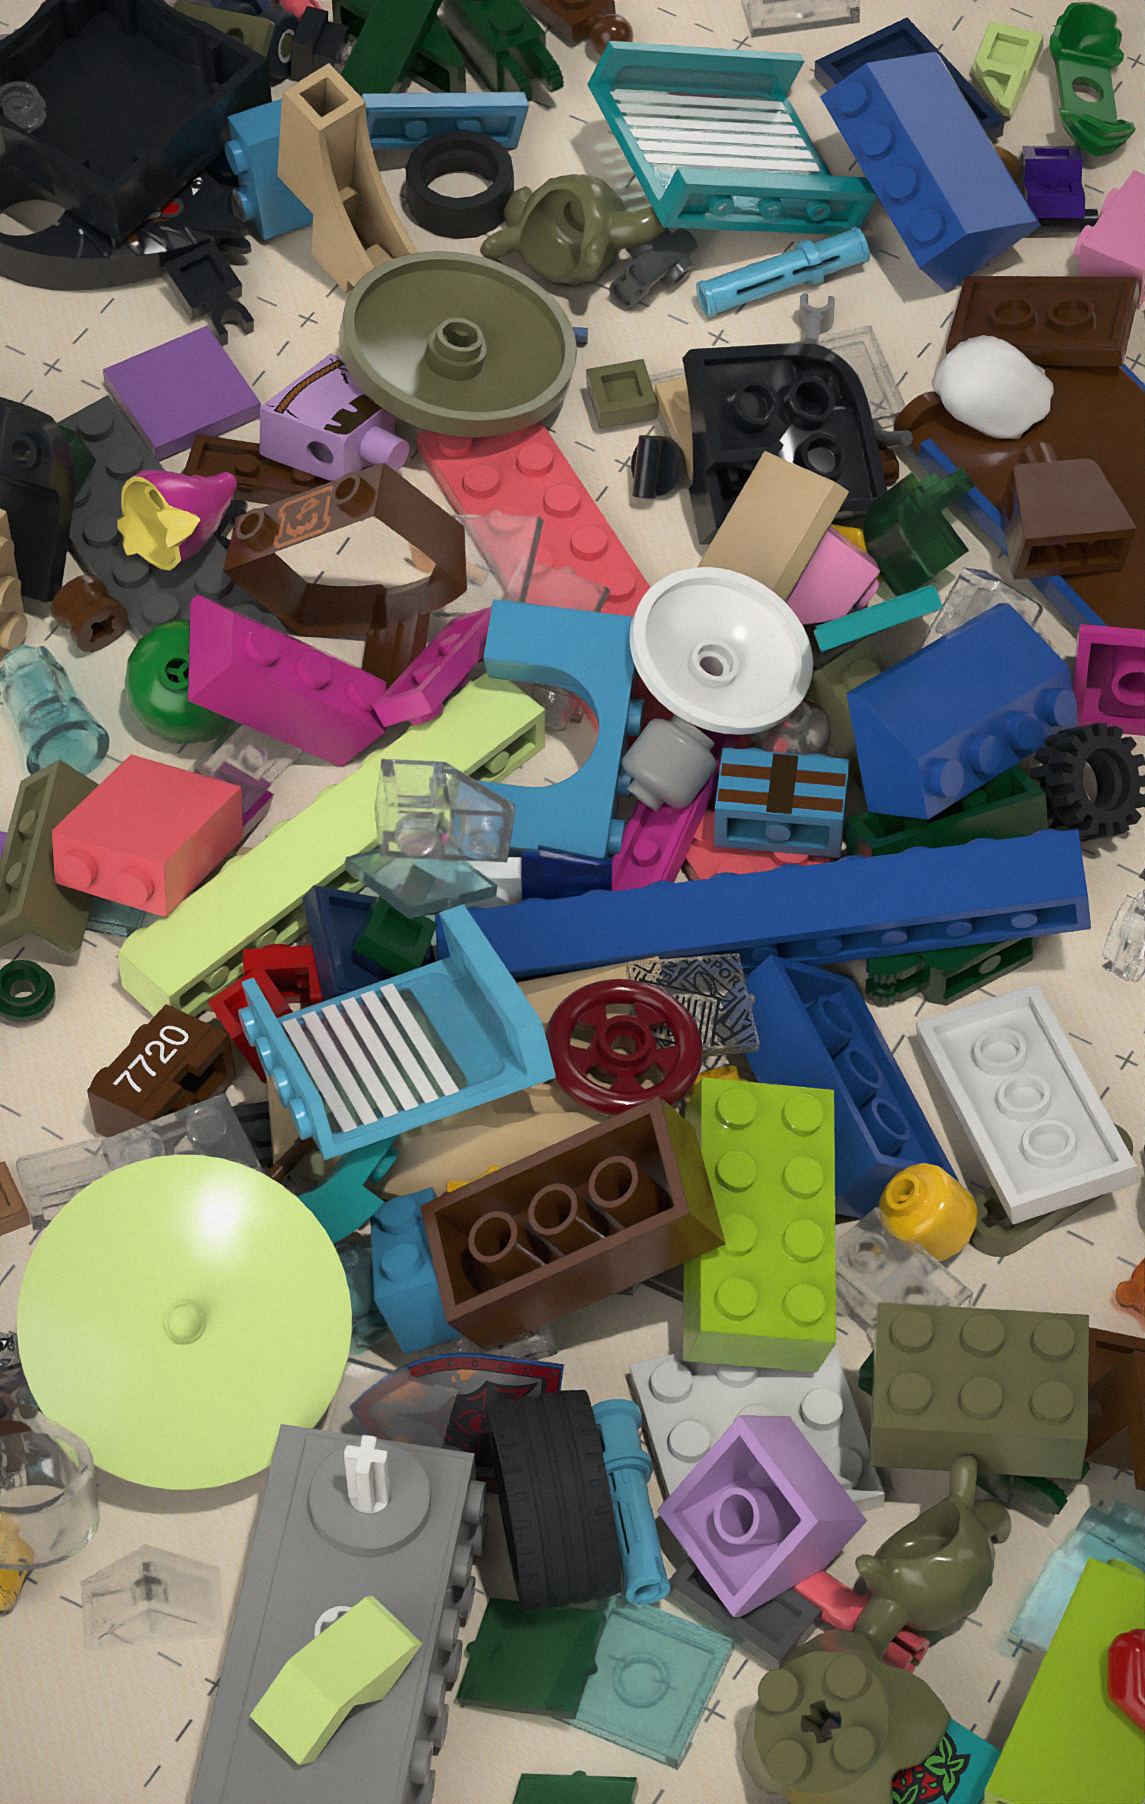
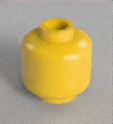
(930, 1209)

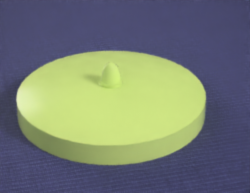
(184, 1320)

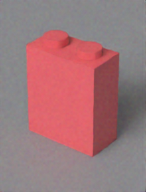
(147, 835)

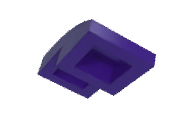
(1053, 181)

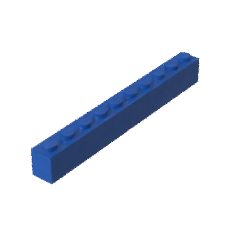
(806, 912)

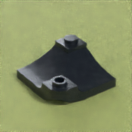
(781, 401)
(37, 495)

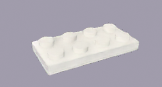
(1026, 1104)

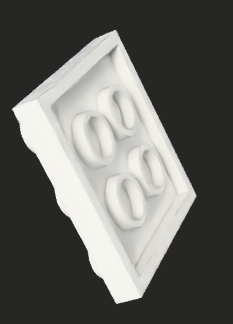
(695, 1403)

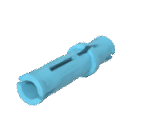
(805, 263)

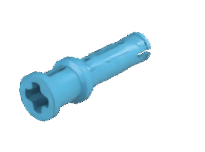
(627, 1475)

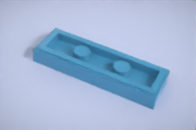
(410, 118)

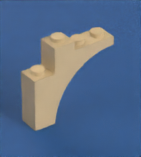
(334, 173)

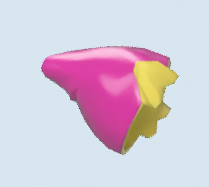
(172, 514)

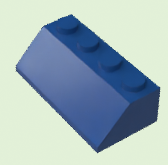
(930, 164)
(958, 714)
(824, 1037)

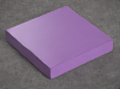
(182, 392)

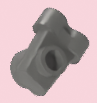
(656, 261)

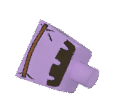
(329, 425)

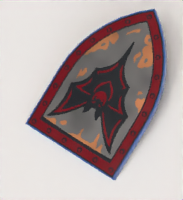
(480, 1383)

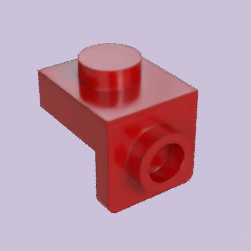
(290, 969)

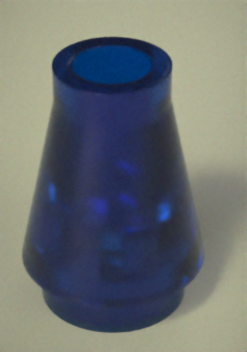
(562, 873)

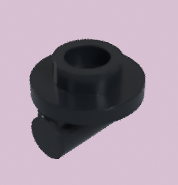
(656, 466)

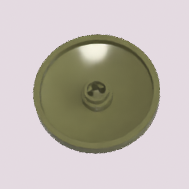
(457, 344)

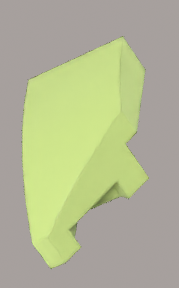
(1006, 64)

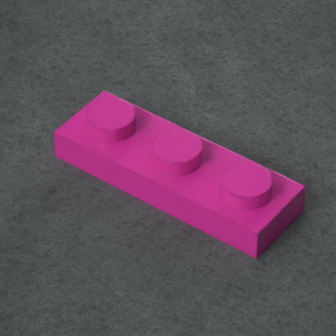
(436, 671)

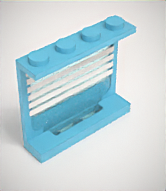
(402, 1046)

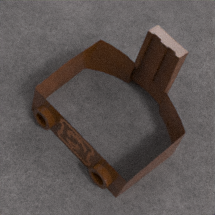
(391, 617)

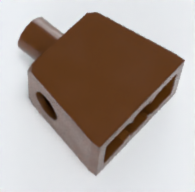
(1062, 517)

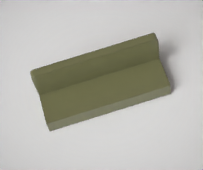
(27, 875)

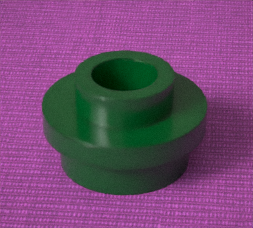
(25, 977)

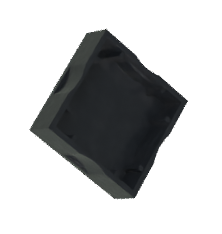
(129, 104)

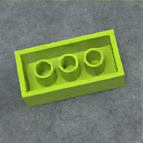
(772, 1179)

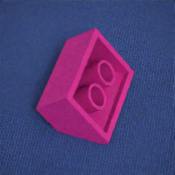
(280, 684)

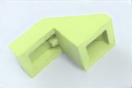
(340, 1668)

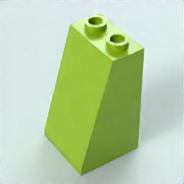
(1069, 1734)

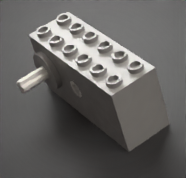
(334, 1527)

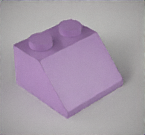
(760, 1512)

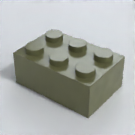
(980, 1387)

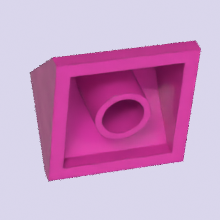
(1110, 677)

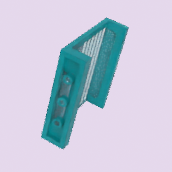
(722, 140)

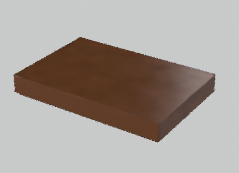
(1050, 316)

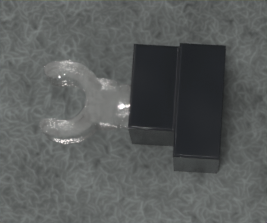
(318, 43)

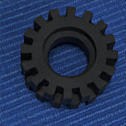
(1115, 777)

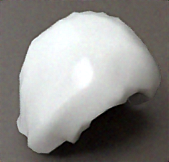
(993, 387)

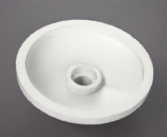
(733, 631)

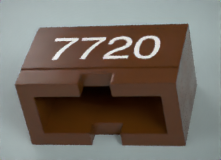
(161, 1071)

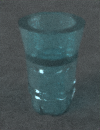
(50, 712)

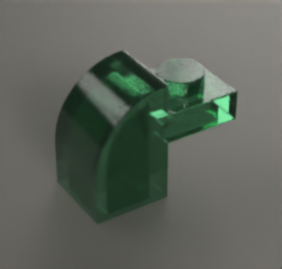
(910, 532)

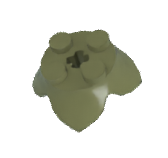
(885, 1717)

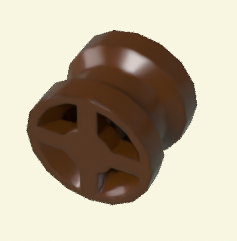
(89, 613)

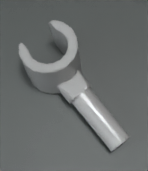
(815, 320)

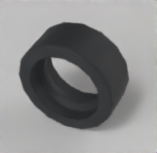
(459, 152)

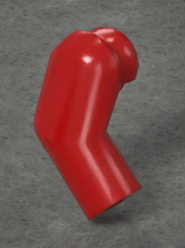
(1127, 1674)

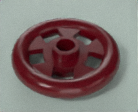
(653, 1009)

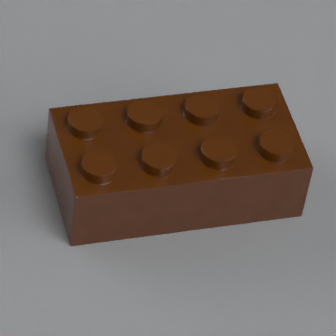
(572, 1224)

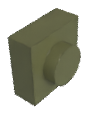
(621, 393)

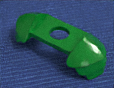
(1084, 52)

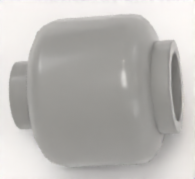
(669, 763)

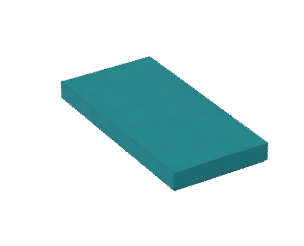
(877, 618)

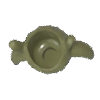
(570, 229)
(933, 1565)

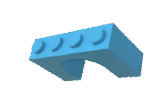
(594, 661)

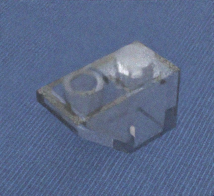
(439, 814)

